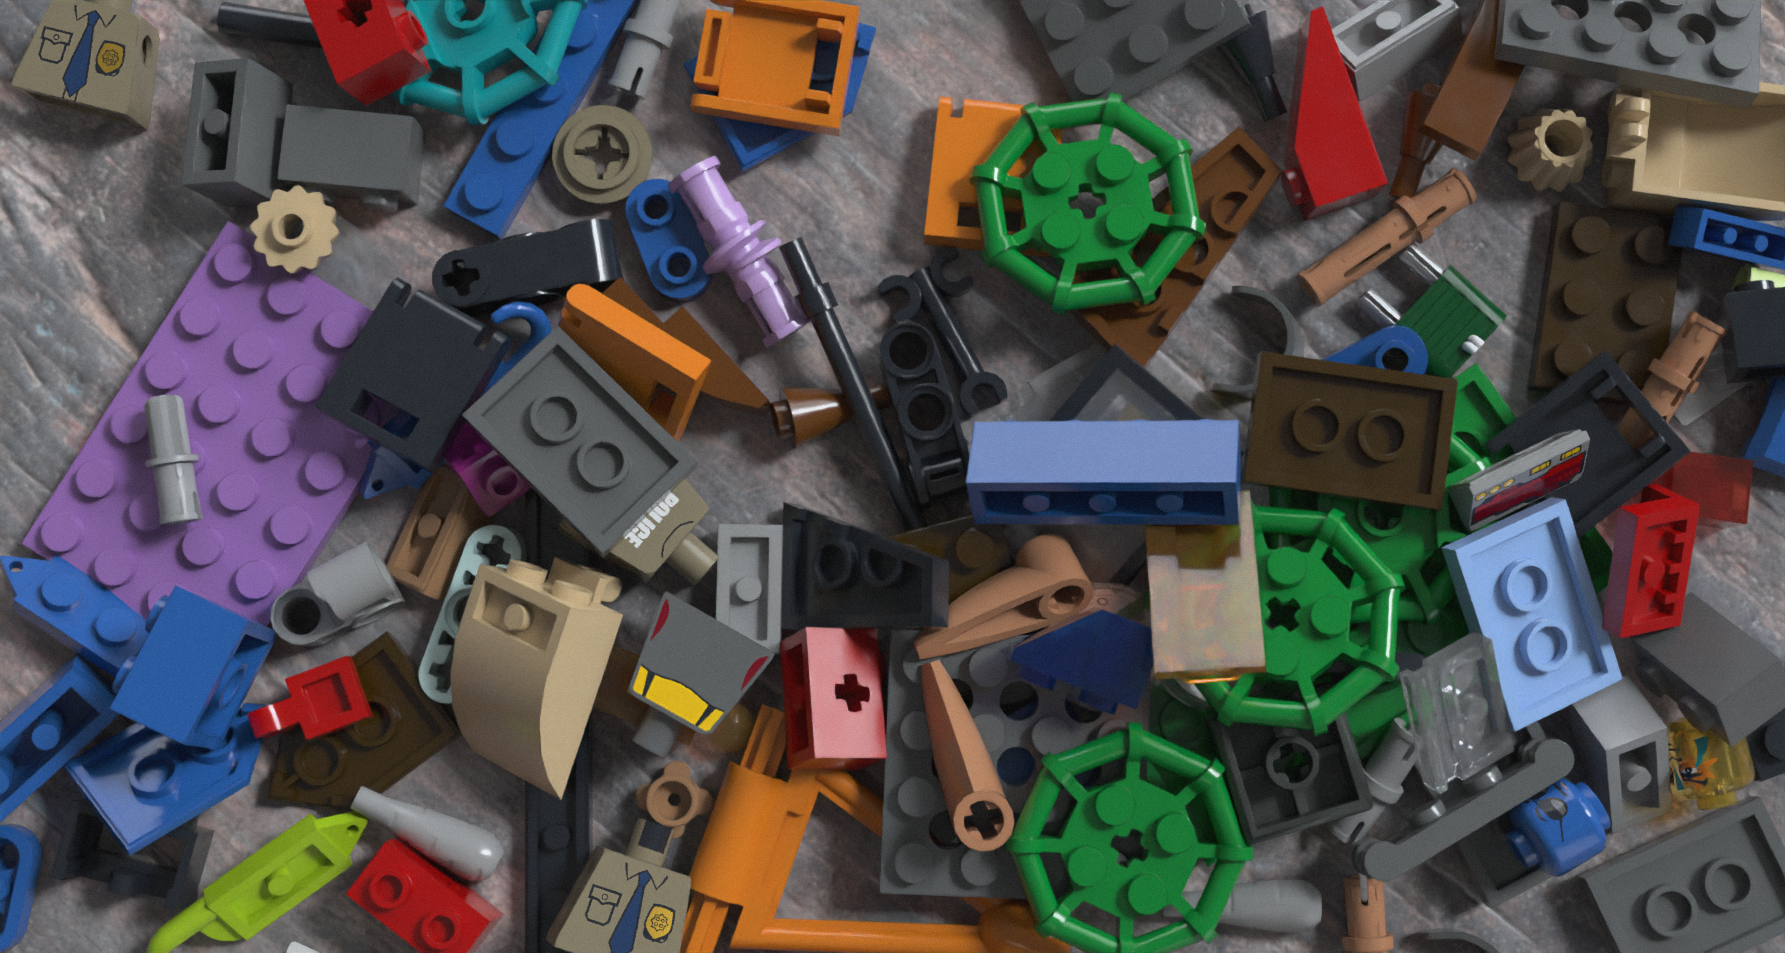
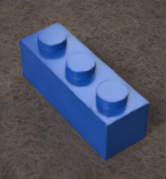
(1728, 237)

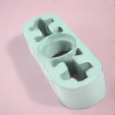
(447, 623)

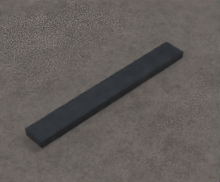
(555, 829)

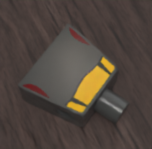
(690, 673)

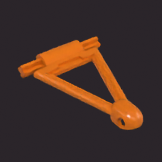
(753, 848)

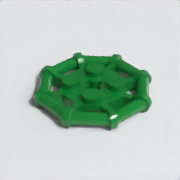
(1107, 174)
(1401, 546)
(1322, 623)
(1113, 810)

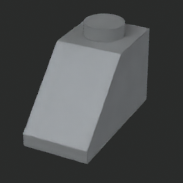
(1623, 753)

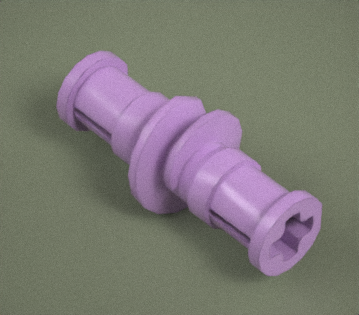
(738, 250)

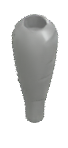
(440, 837)
(1267, 905)

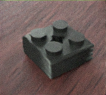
(1266, 803)

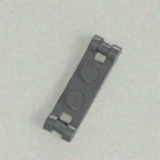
(1486, 797)

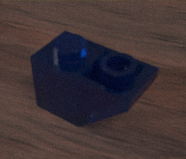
(1091, 651)

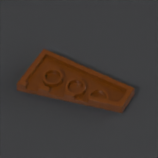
(1229, 190)

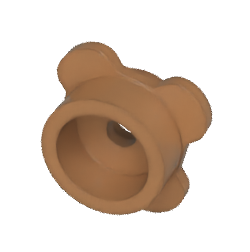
(675, 780)

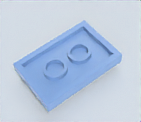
(1536, 601)

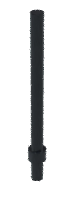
(817, 303)

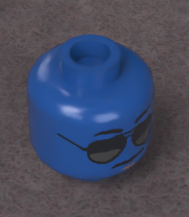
(1558, 828)

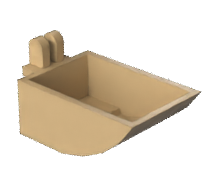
(1696, 153)
(532, 665)

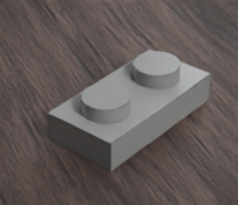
(751, 581)

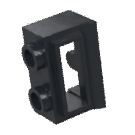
(127, 875)

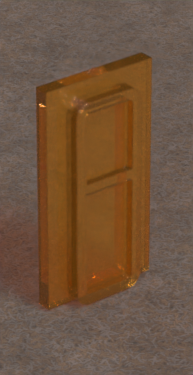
(1205, 600)

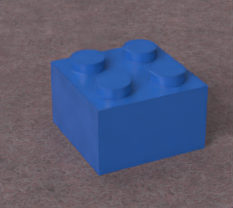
(192, 669)

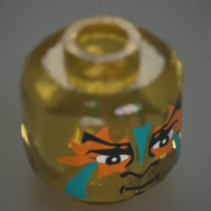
(1706, 766)

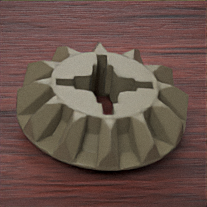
(584, 134)

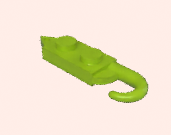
(267, 882)

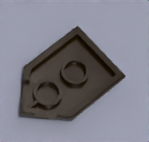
(372, 753)

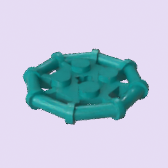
(484, 45)

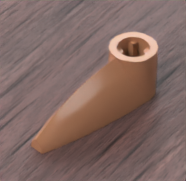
(1032, 594)
(962, 761)

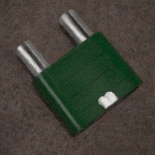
(1447, 316)

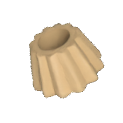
(1537, 162)
(279, 218)

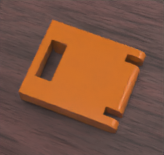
(766, 60)
(959, 147)
(636, 355)

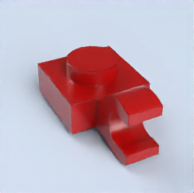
(320, 701)

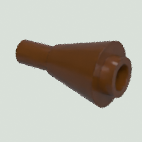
(1415, 147)
(811, 412)

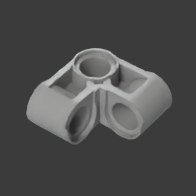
(349, 594)

